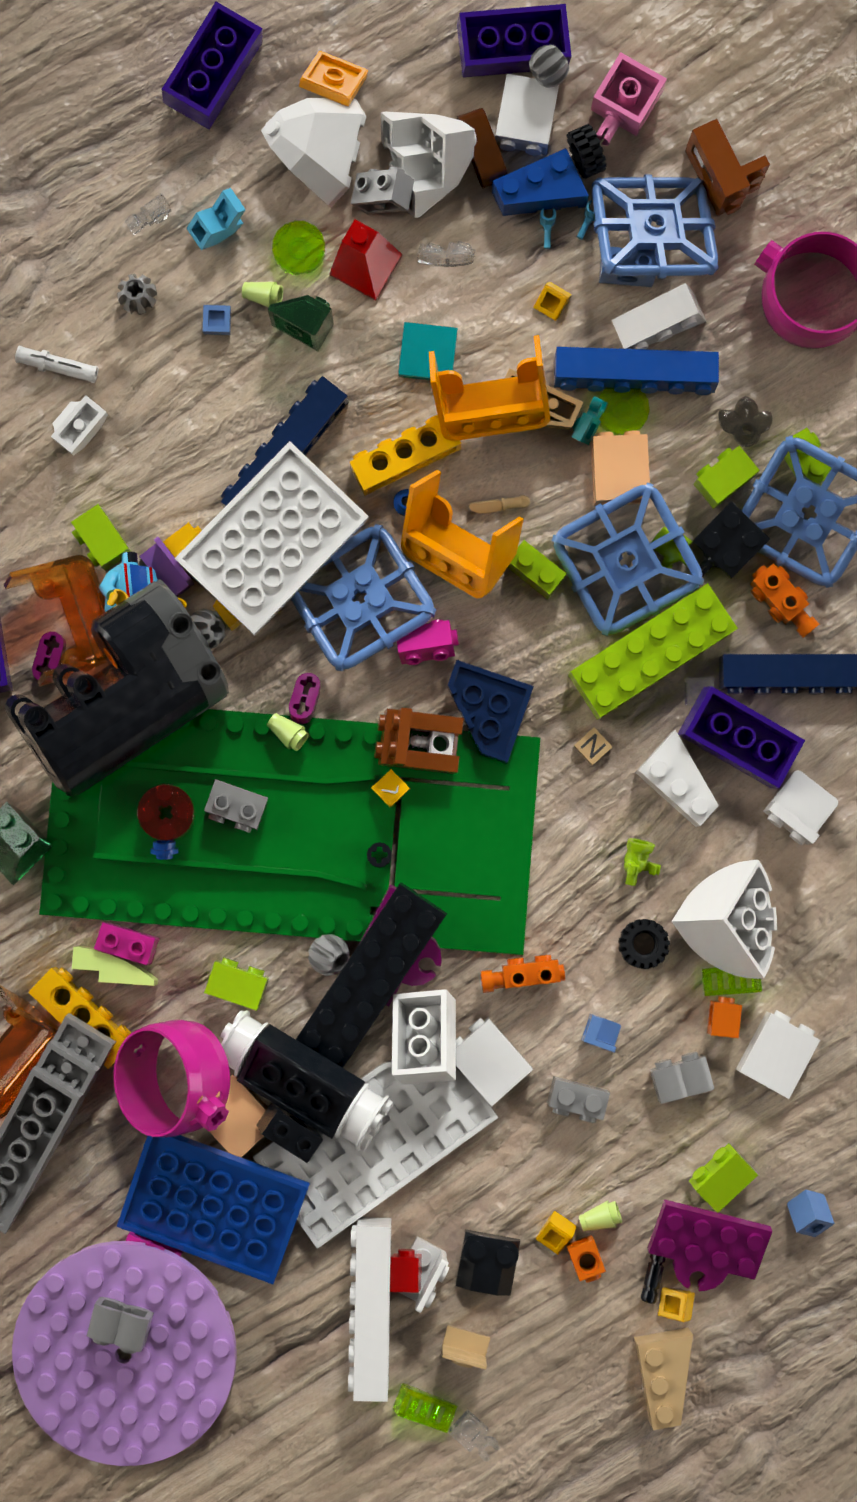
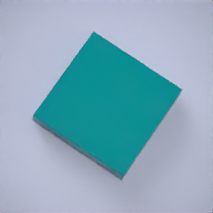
(418, 342)

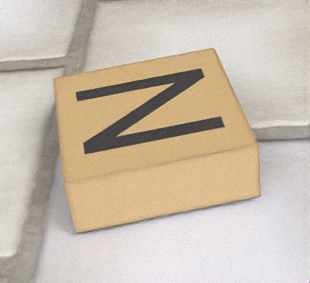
(593, 746)

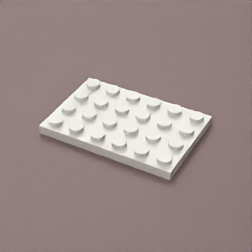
(272, 538)

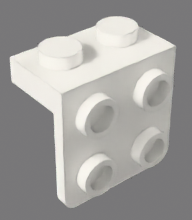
(801, 808)

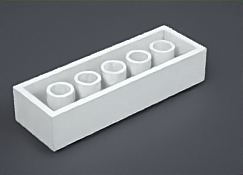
(372, 1309)

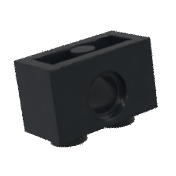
(289, 1132)

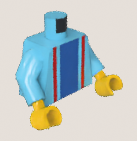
(126, 580)

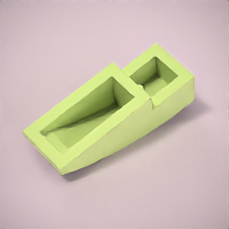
(111, 967)

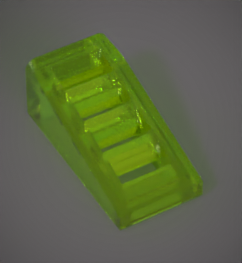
(708, 987)
(402, 1401)

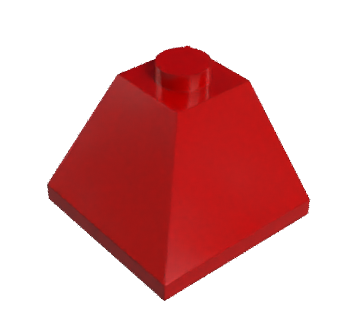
(365, 260)

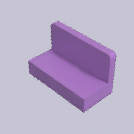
(167, 567)

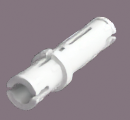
(46, 361)

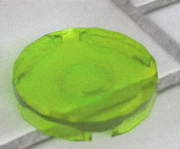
(298, 247)
(624, 410)

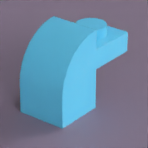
(218, 222)

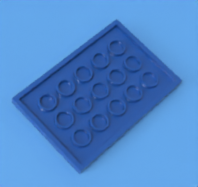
(213, 1205)

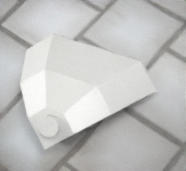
(318, 143)
(430, 151)

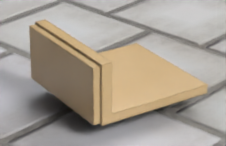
(465, 1347)

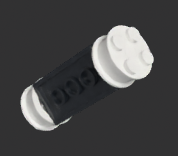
(303, 1081)

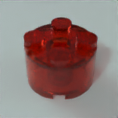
(150, 814)

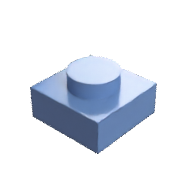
(216, 320)

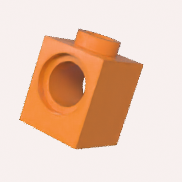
(724, 1017)
(577, 1250)

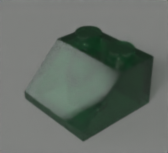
(303, 319)
(20, 843)

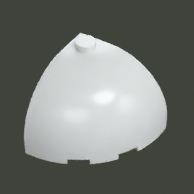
(731, 920)

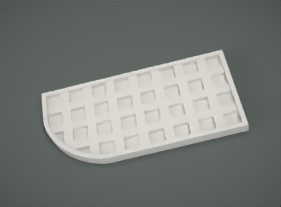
(415, 1134)

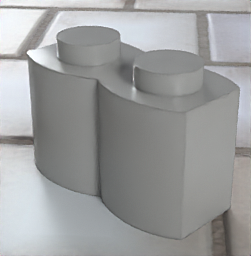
(681, 1078)
(119, 1325)

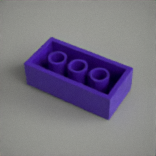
(506, 38)
(212, 65)
(741, 737)

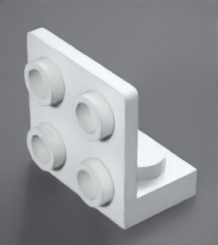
(433, 1269)

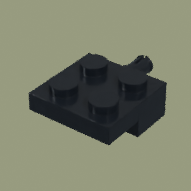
(730, 541)

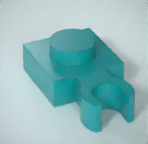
(588, 423)

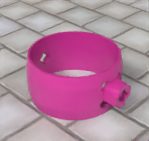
(773, 255)
(205, 1070)

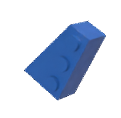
(540, 185)

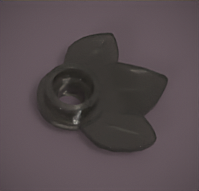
(745, 418)

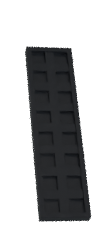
(371, 975)

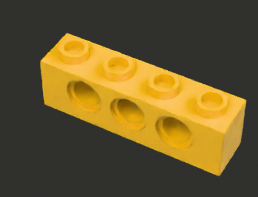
(397, 468)
(47, 991)

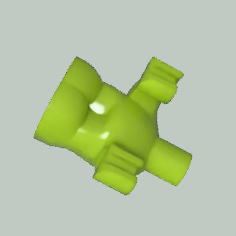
(669, 550)
(637, 860)

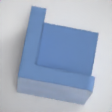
(601, 1032)
(810, 1213)

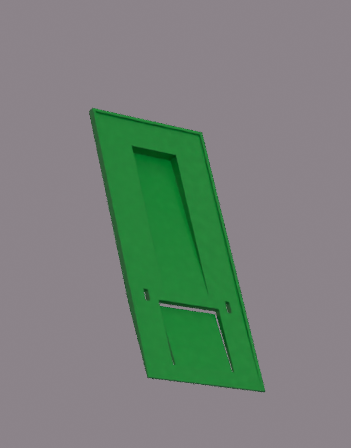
(309, 857)

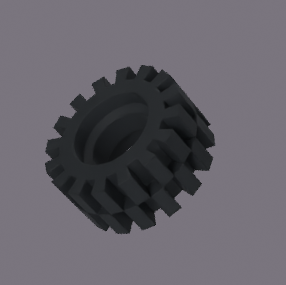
(586, 151)
(660, 948)

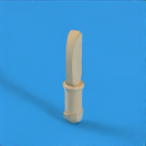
(497, 505)

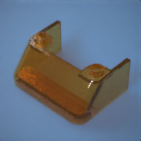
(77, 586)
(20, 1045)

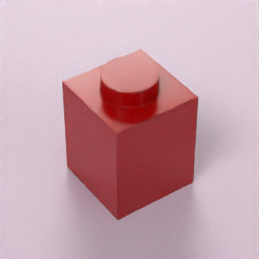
(405, 1271)

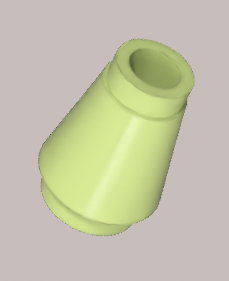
(263, 292)
(288, 732)
(601, 1217)

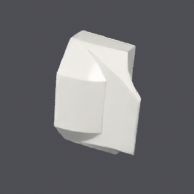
(78, 424)

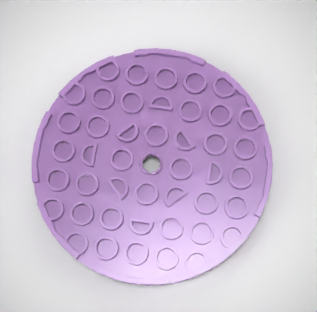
(135, 1406)

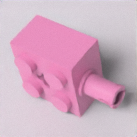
(617, 106)

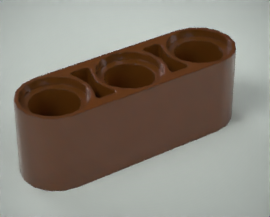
(487, 156)

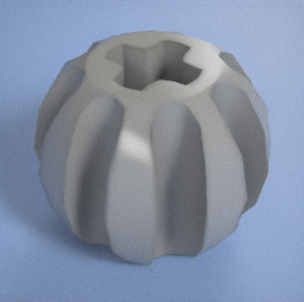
(549, 66)
(131, 287)
(210, 626)
(328, 954)

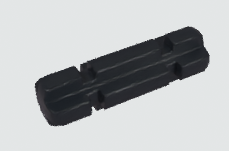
(653, 1279)

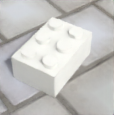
(424, 1037)

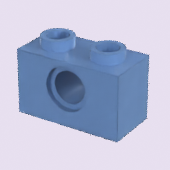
(638, 257)

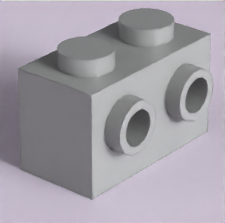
(382, 191)
(235, 805)
(578, 1098)

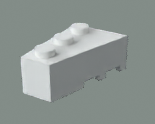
(659, 318)
(678, 780)

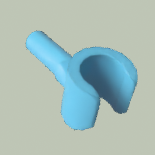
(589, 217)
(547, 223)

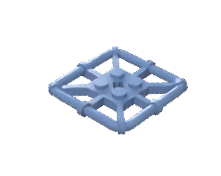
(646, 237)
(791, 517)
(645, 565)
(376, 605)

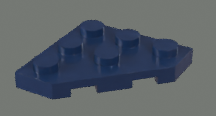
(490, 707)

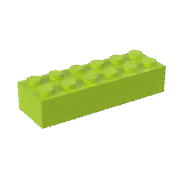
(652, 651)

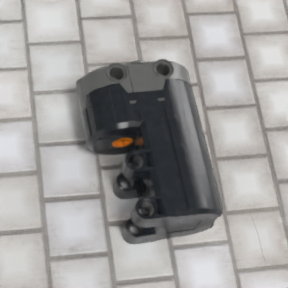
(154, 685)

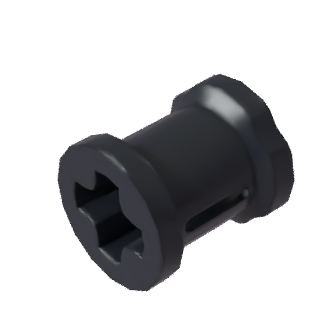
(385, 861)

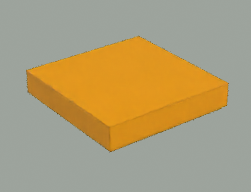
(333, 78)

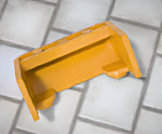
(492, 405)
(448, 549)

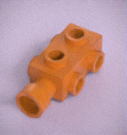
(776, 598)
(530, 973)

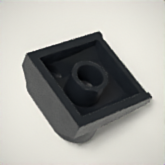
(487, 1263)

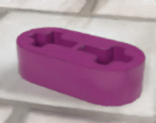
(43, 653)
(310, 700)

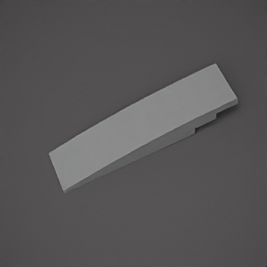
(47, 1109)

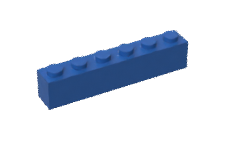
(636, 368)

